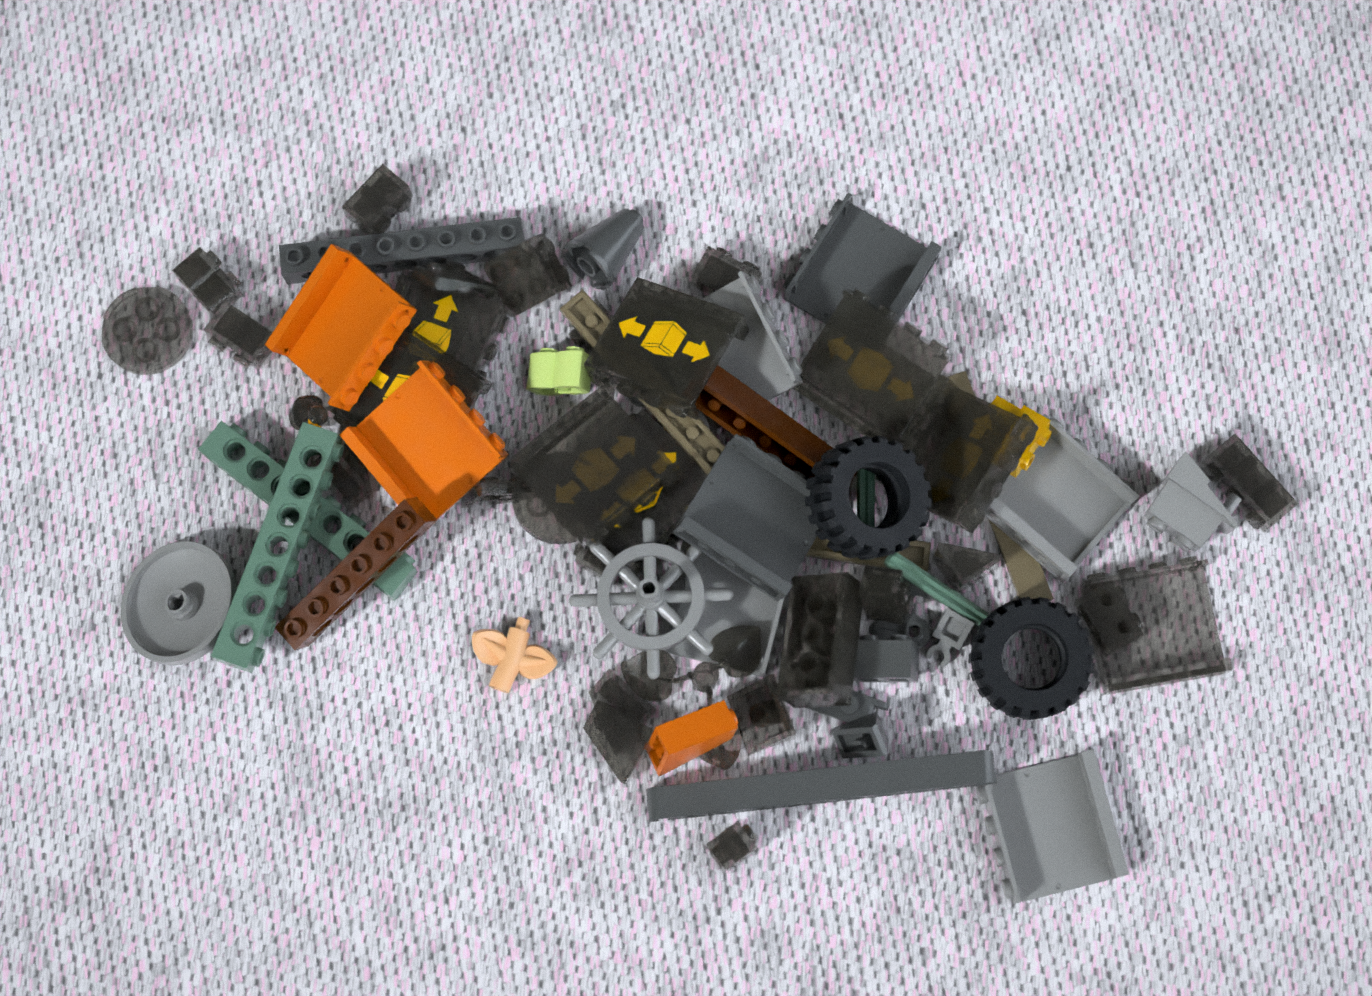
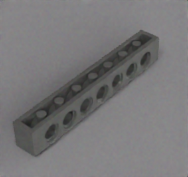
(408, 248)

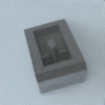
(861, 737)

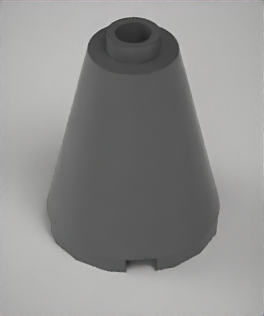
(604, 247)

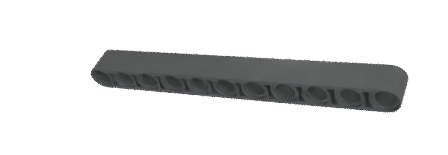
(821, 785)

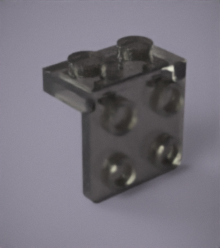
(527, 274)

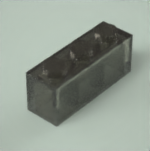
(1250, 480)

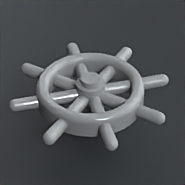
(650, 598)

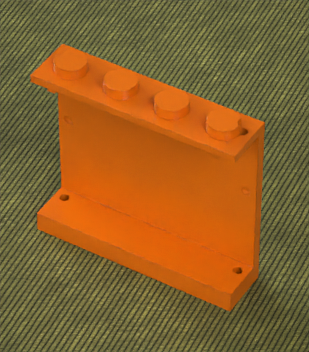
(341, 326)
(426, 442)

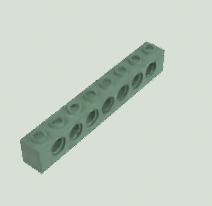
(309, 442)
(219, 450)

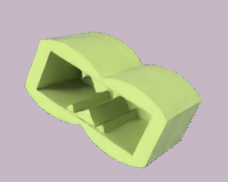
(558, 372)

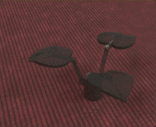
(733, 649)

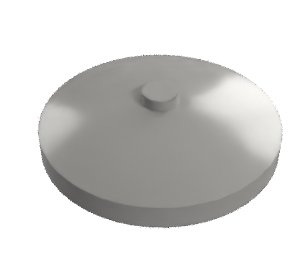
(177, 602)

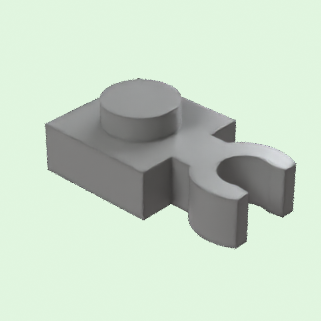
(951, 631)

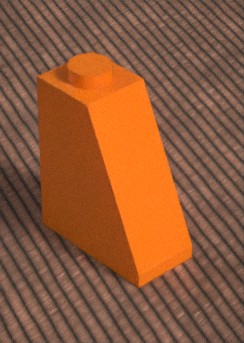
(690, 736)

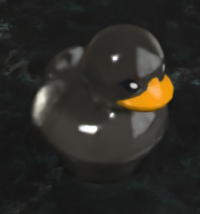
(308, 410)

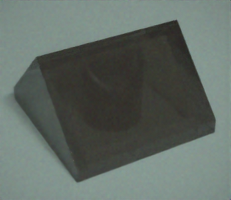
(963, 565)
(762, 715)

